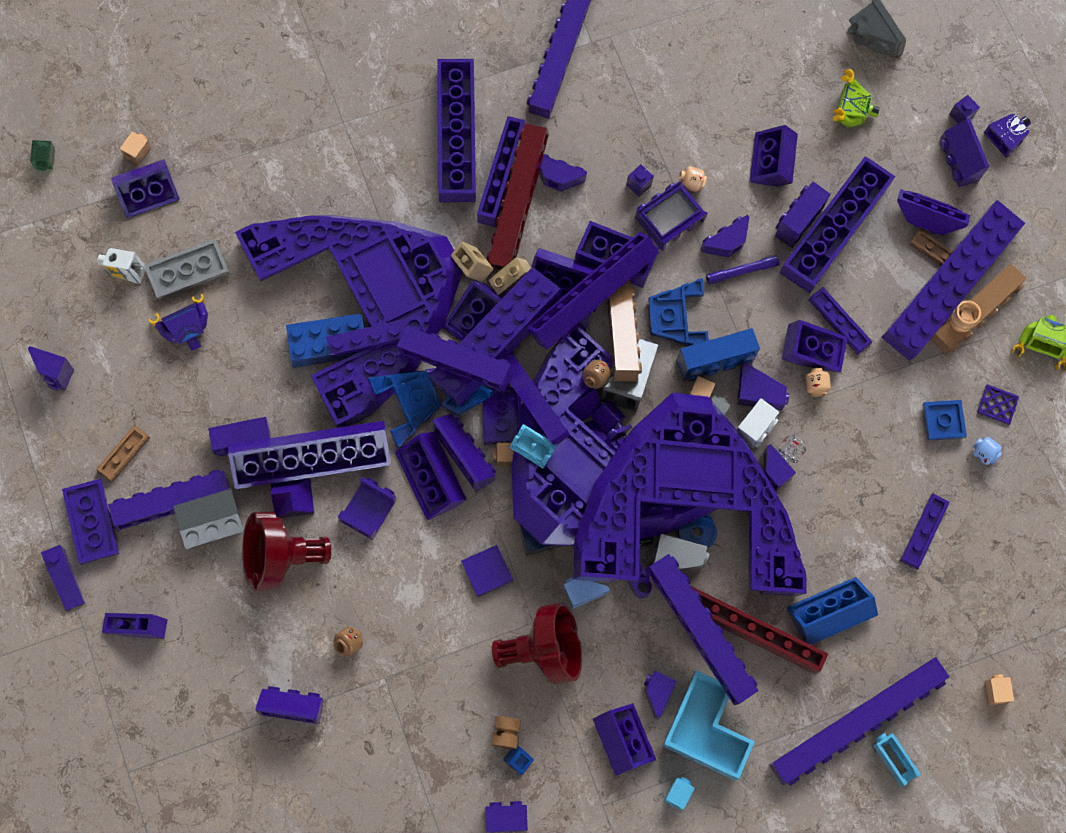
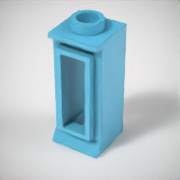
(891, 740)

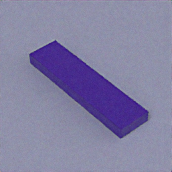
(840, 320)
(924, 531)

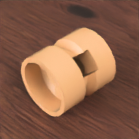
(965, 316)

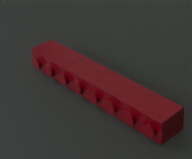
(518, 196)
(764, 634)

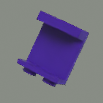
(368, 508)

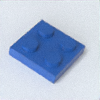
(944, 420)

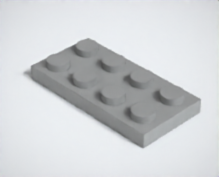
(186, 269)

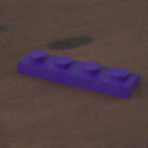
(365, 338)

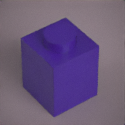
(964, 109)
(639, 180)
(608, 416)

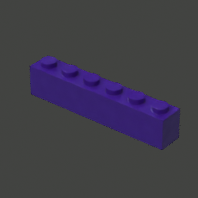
(500, 172)
(455, 358)
(161, 501)

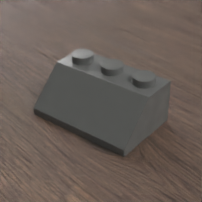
(208, 518)

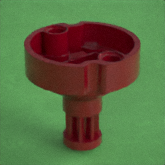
(271, 551)
(551, 645)

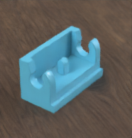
(533, 446)

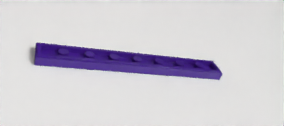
(536, 403)

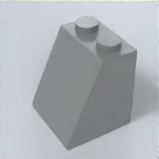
(689, 555)

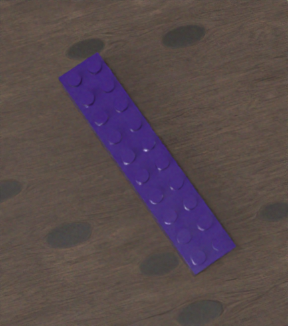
(953, 280)

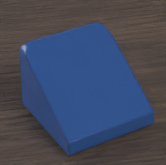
(518, 760)

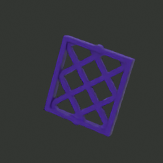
(993, 415)

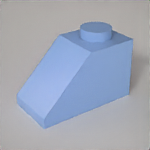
(583, 591)

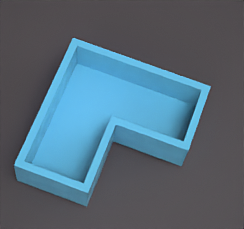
(697, 731)

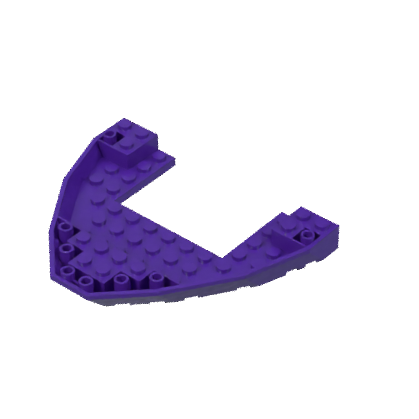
(393, 276)
(691, 459)
(554, 498)

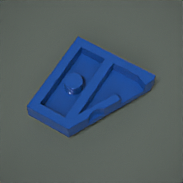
(476, 398)

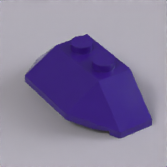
(931, 213)

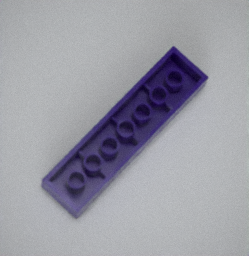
(456, 130)
(837, 224)
(501, 330)
(309, 455)

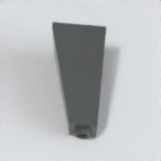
(629, 394)

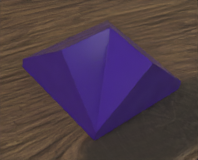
(292, 498)

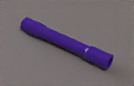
(722, 275)

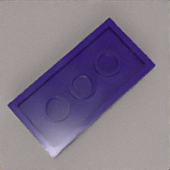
(90, 521)

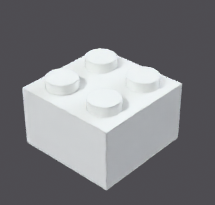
(757, 422)

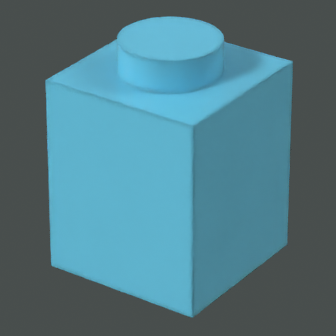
(679, 793)

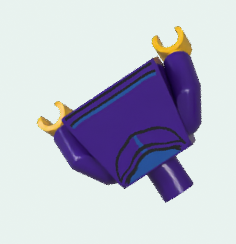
(184, 324)

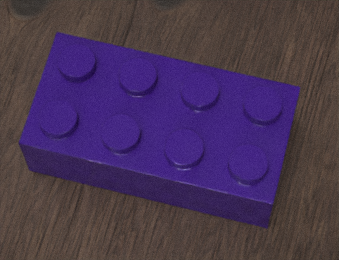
(602, 242)

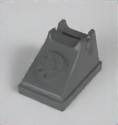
(877, 30)

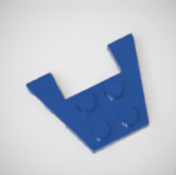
(669, 314)
(415, 398)

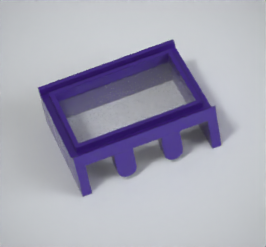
(669, 214)

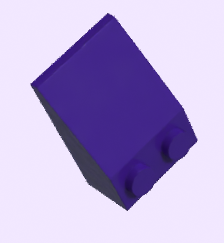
(471, 309)
(814, 346)

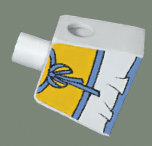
(123, 264)

